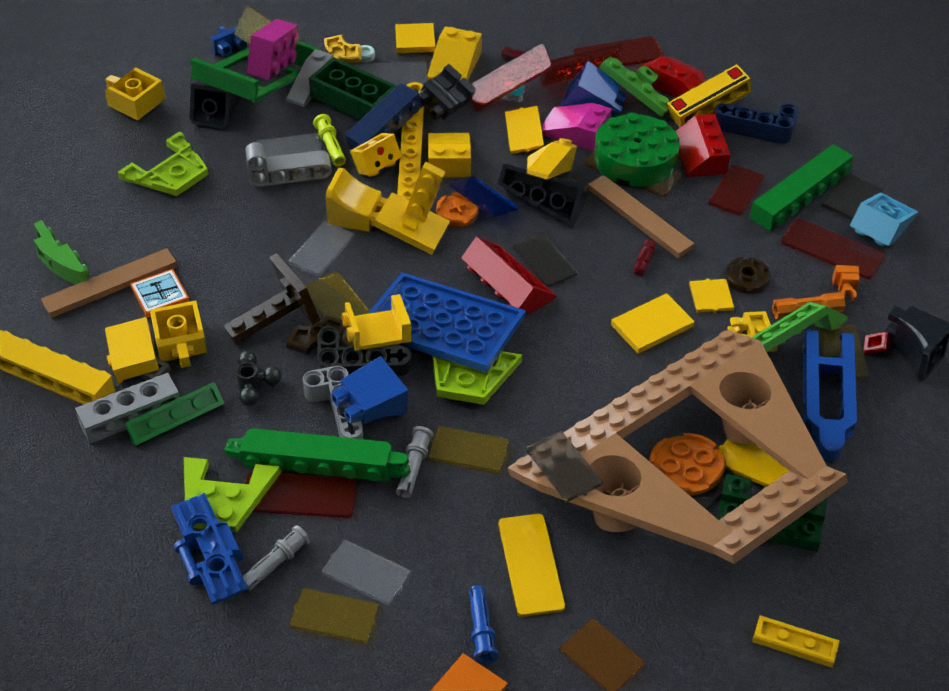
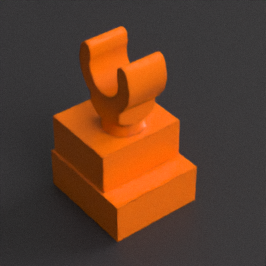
(847, 280)

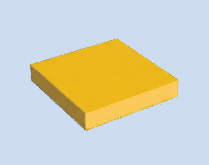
(415, 38)

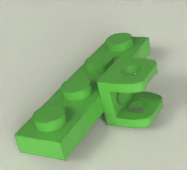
(637, 84)

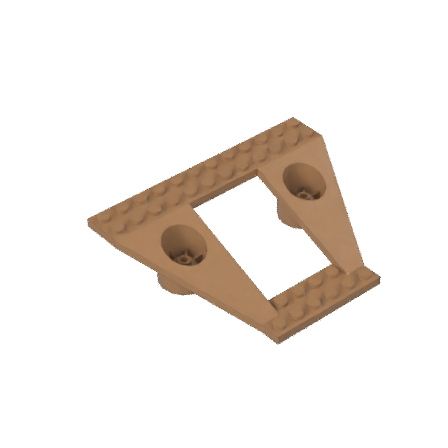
(743, 388)

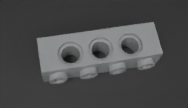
(108, 414)

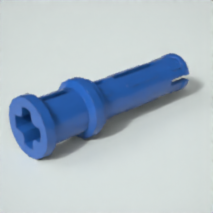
(483, 634)

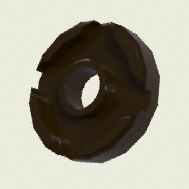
(747, 284)

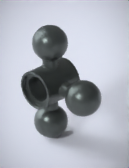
(249, 378)

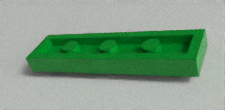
(174, 413)

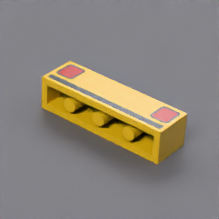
(702, 100)

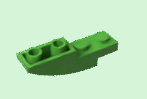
(59, 257)

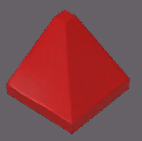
(877, 343)

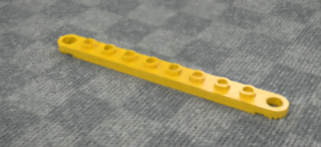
(411, 150)

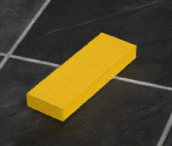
(796, 641)

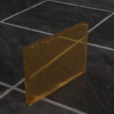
(602, 656)

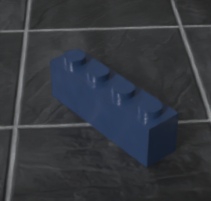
(385, 116)

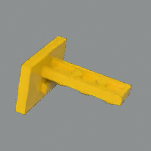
(412, 218)

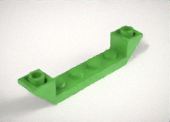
(797, 321)

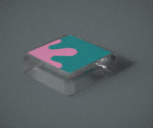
(517, 95)

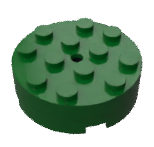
(636, 149)

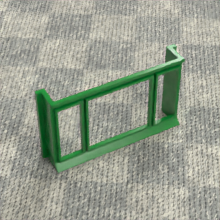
(241, 85)

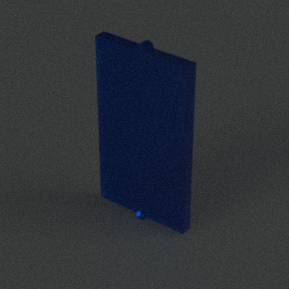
(483, 196)

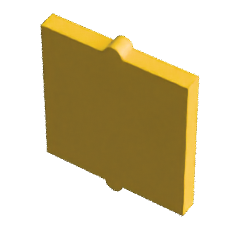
(711, 295)

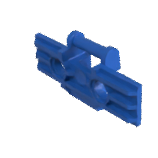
(216, 542)

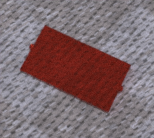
(736, 190)

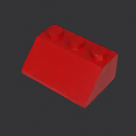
(703, 147)

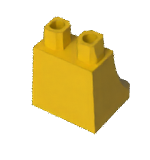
(352, 202)

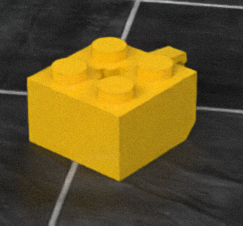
(134, 93)
(178, 332)

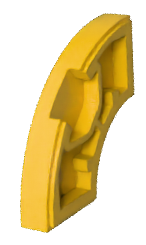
(343, 51)

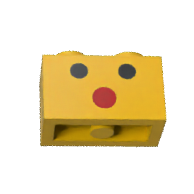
(376, 154)

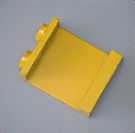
(378, 328)

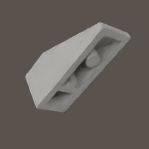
(300, 90)

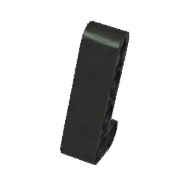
(342, 355)

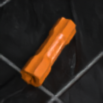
(785, 306)

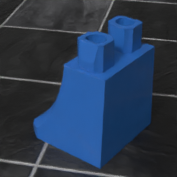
(596, 87)
(372, 393)

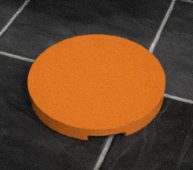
(689, 462)

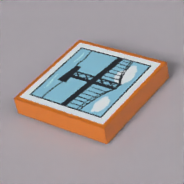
(159, 291)

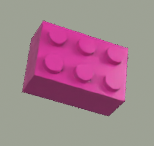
(272, 49)

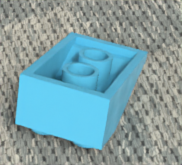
(882, 219)

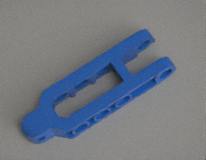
(829, 433)

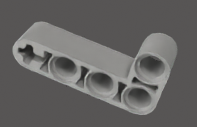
(285, 168)
(319, 386)

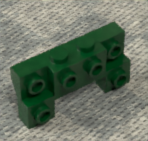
(801, 533)

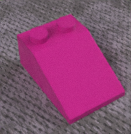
(576, 123)

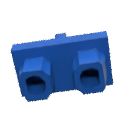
(225, 41)

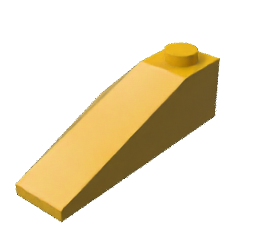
(552, 159)

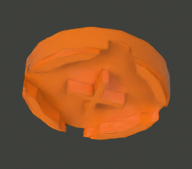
(457, 210)

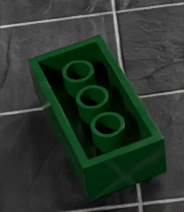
(348, 88)

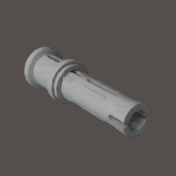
(416, 452)
(283, 551)

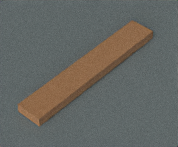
(641, 216)
(108, 283)

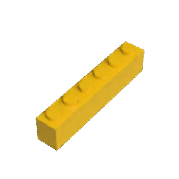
(53, 370)

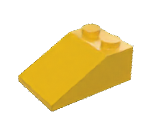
(458, 49)
(450, 153)

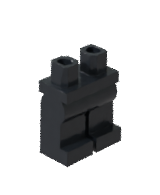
(446, 93)

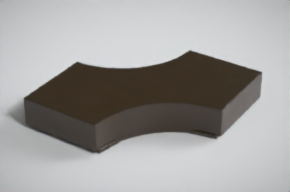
(305, 338)

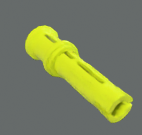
(328, 134)

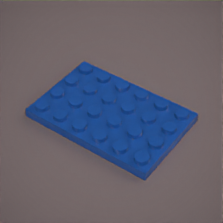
(453, 322)

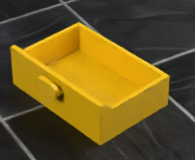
(131, 349)

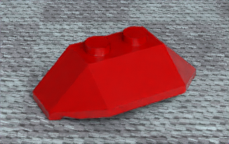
(674, 76)

